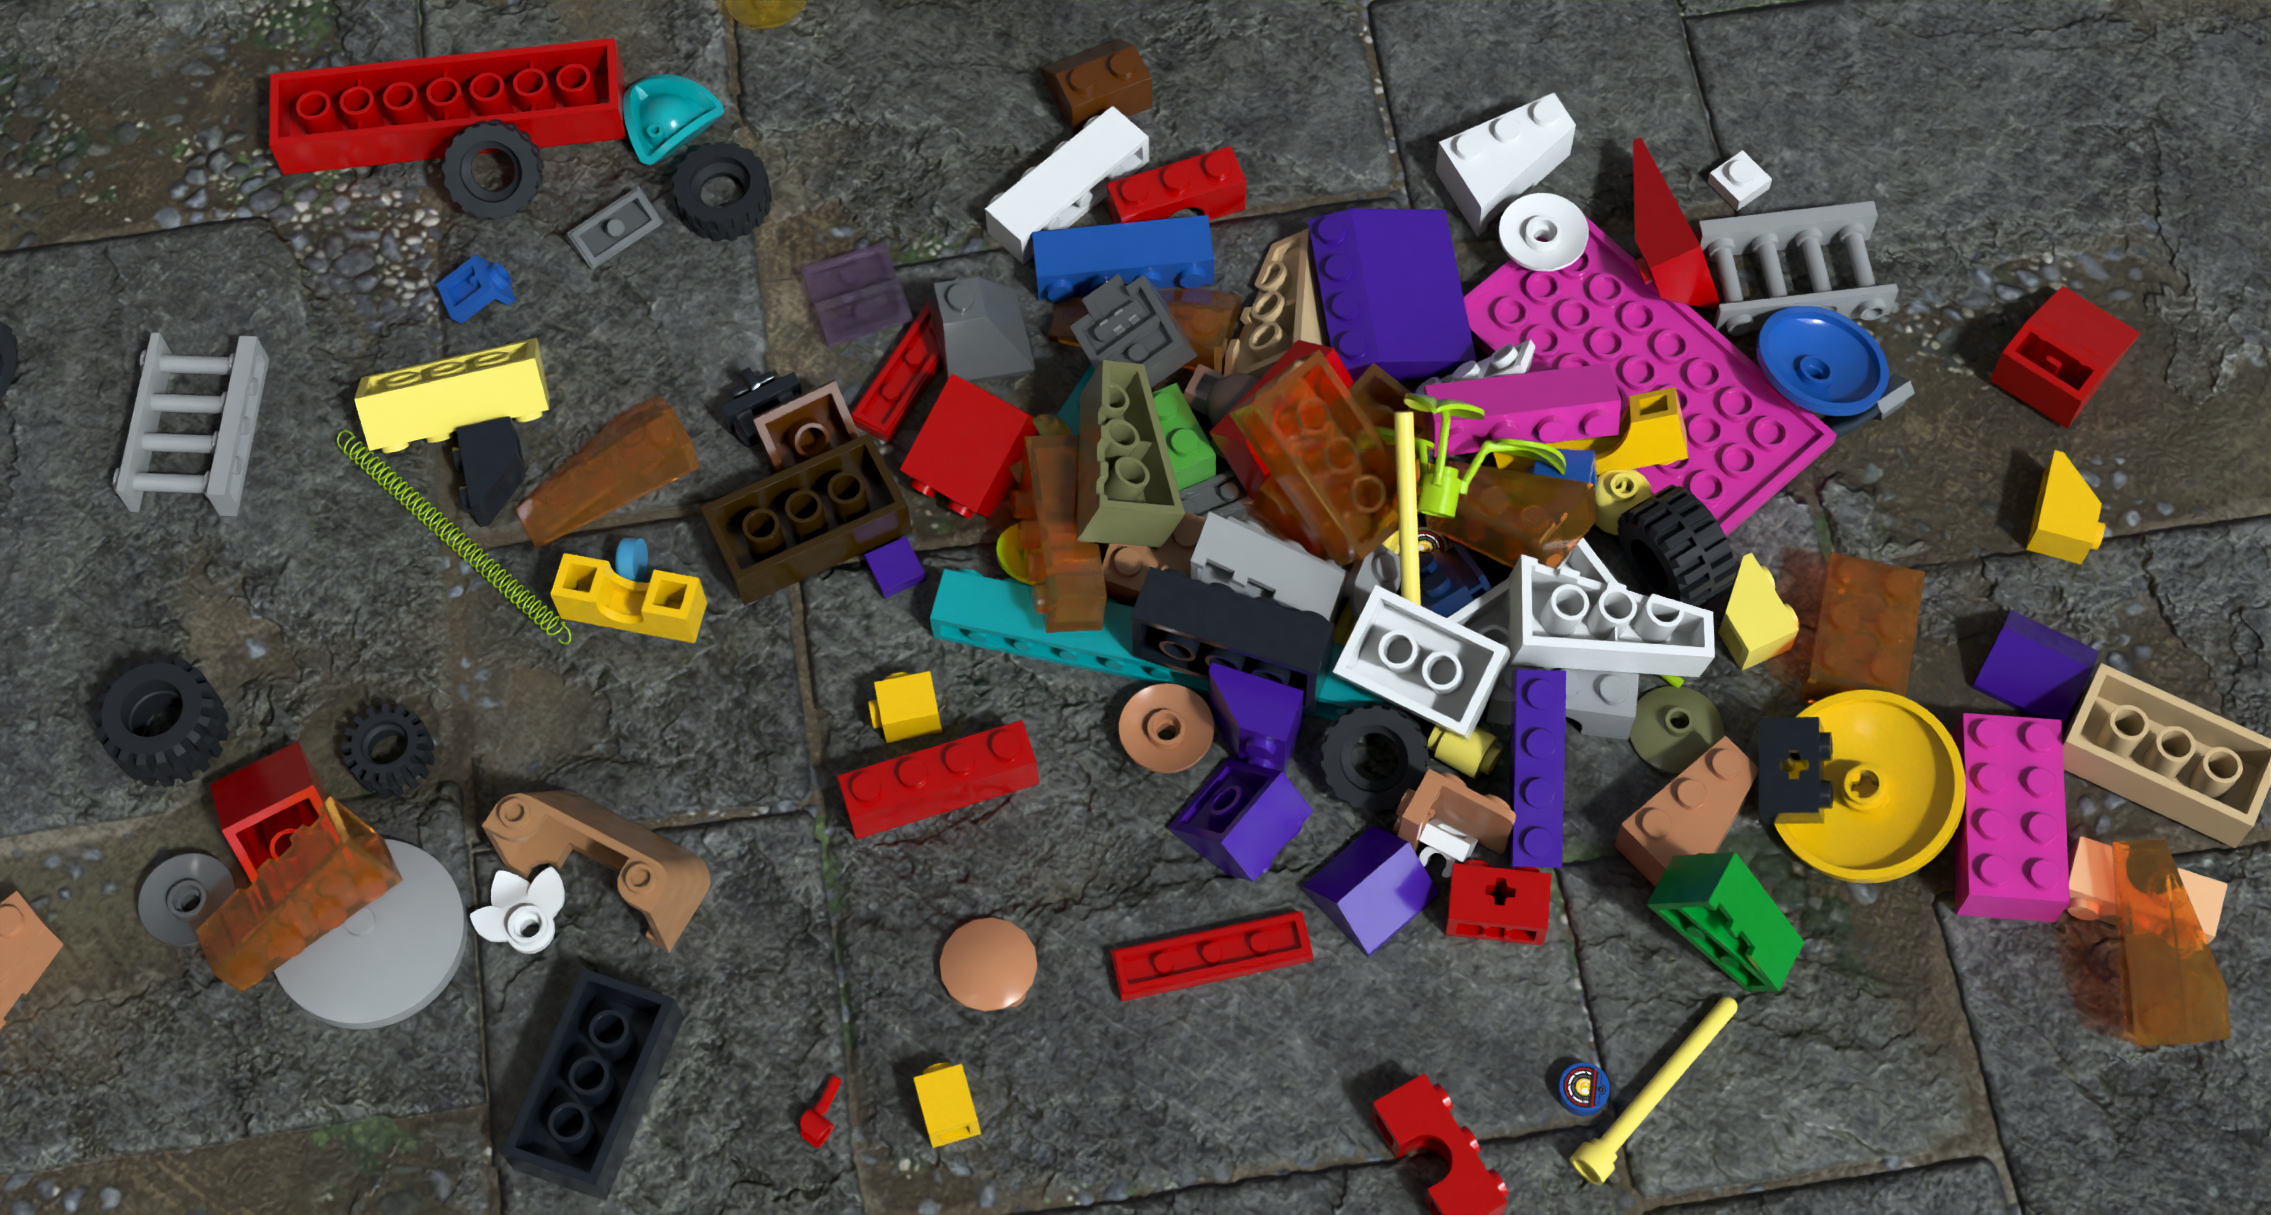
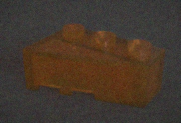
(1519, 515)

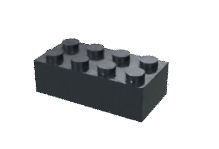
(1199, 623)
(593, 1084)

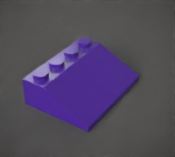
(1392, 291)

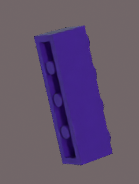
(1537, 767)

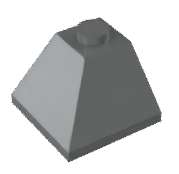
(979, 330)

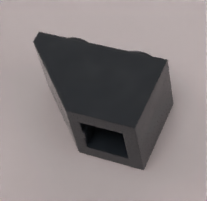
(492, 466)

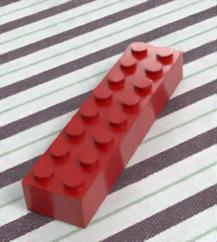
(421, 104)

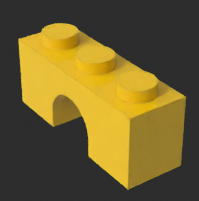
(596, 595)

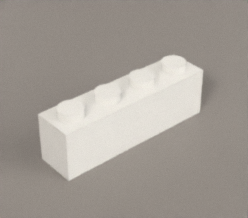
(1067, 182)

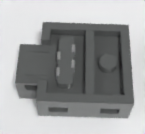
(1133, 327)

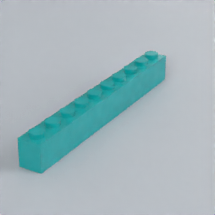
(1002, 619)

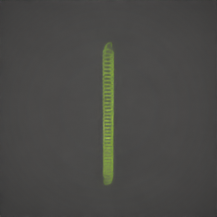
(427, 511)

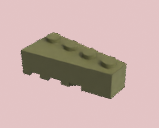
(1124, 462)

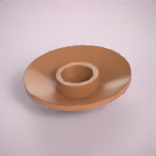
(1161, 709)

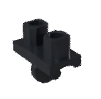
(754, 398)

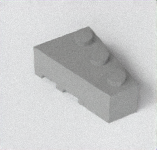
(1265, 568)

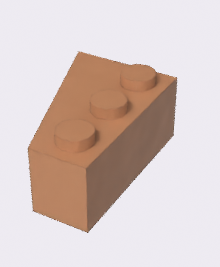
(1690, 811)
(25, 949)

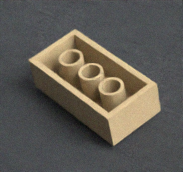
(2168, 755)

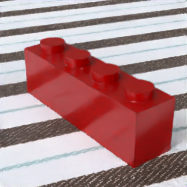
(939, 779)

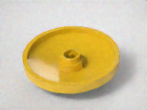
(1893, 789)

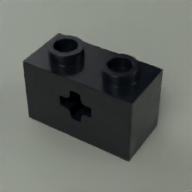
(1780, 746)

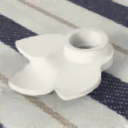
(520, 905)

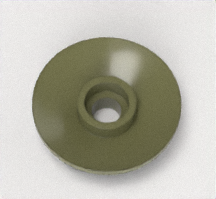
(1671, 748)

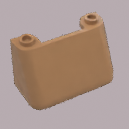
(652, 871)

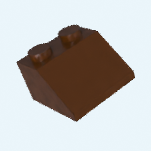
(1097, 80)

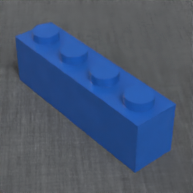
(1084, 258)

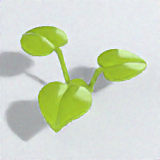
(1440, 485)

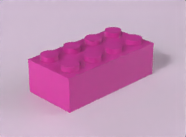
(2012, 820)

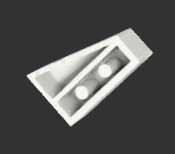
(1503, 158)

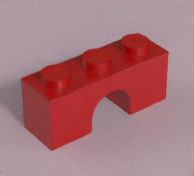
(1203, 182)
(1420, 1119)

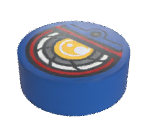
(1583, 1089)

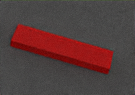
(900, 381)
(1211, 955)

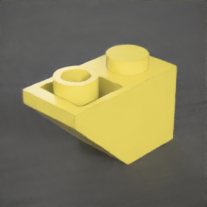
(1755, 618)

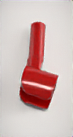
(813, 1124)

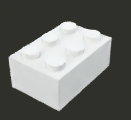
(1422, 662)

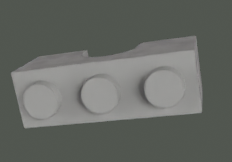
(1596, 699)

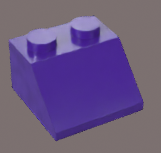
(1255, 716)
(1242, 818)

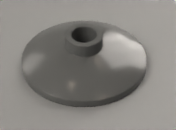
(173, 886)

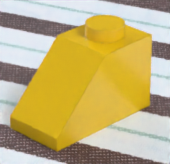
(2065, 513)

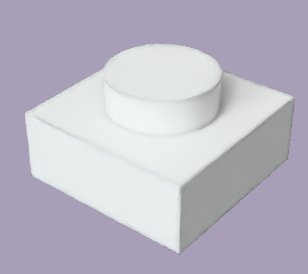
(1739, 180)

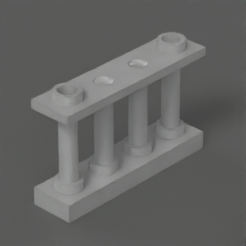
(1790, 230)
(229, 445)

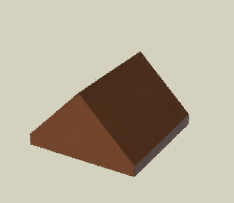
(804, 427)

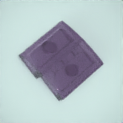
(856, 294)

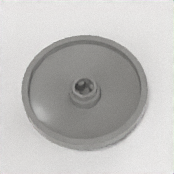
(386, 955)

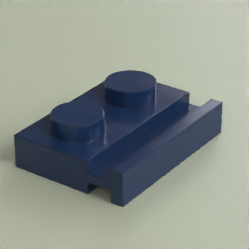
(1449, 579)

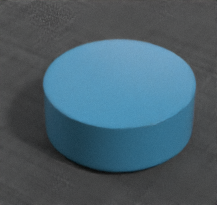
(632, 559)

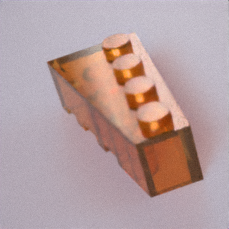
(299, 897)

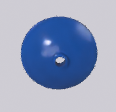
(1822, 361)

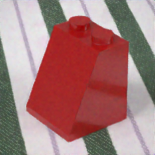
(968, 448)
(267, 804)

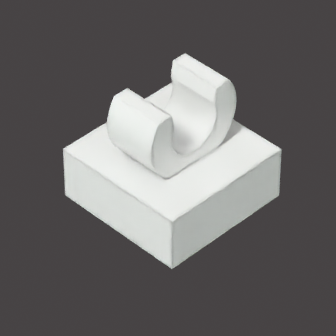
(1447, 841)

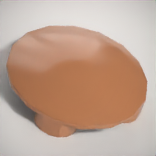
(988, 965)

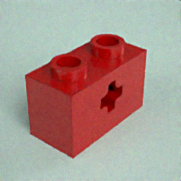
(1473, 906)

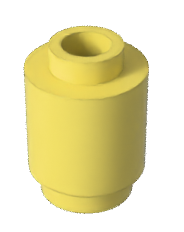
(1469, 757)

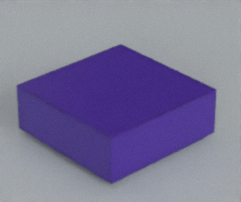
(895, 567)

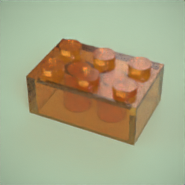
(1862, 628)

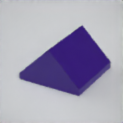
(2035, 669)
(1372, 888)

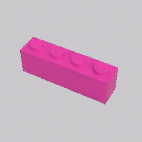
(1531, 407)

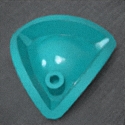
(667, 114)

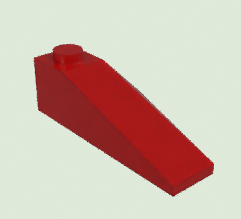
(1665, 240)

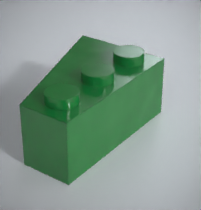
(1728, 918)

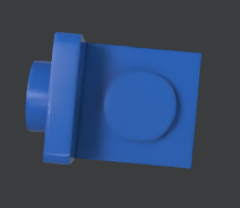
(474, 287)

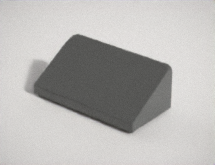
(613, 228)

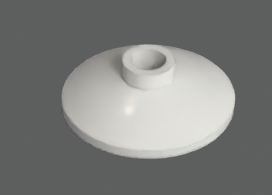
(1544, 217)

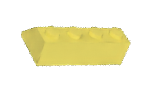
(452, 394)

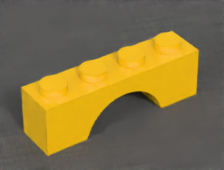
(1648, 435)

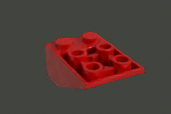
(2063, 355)

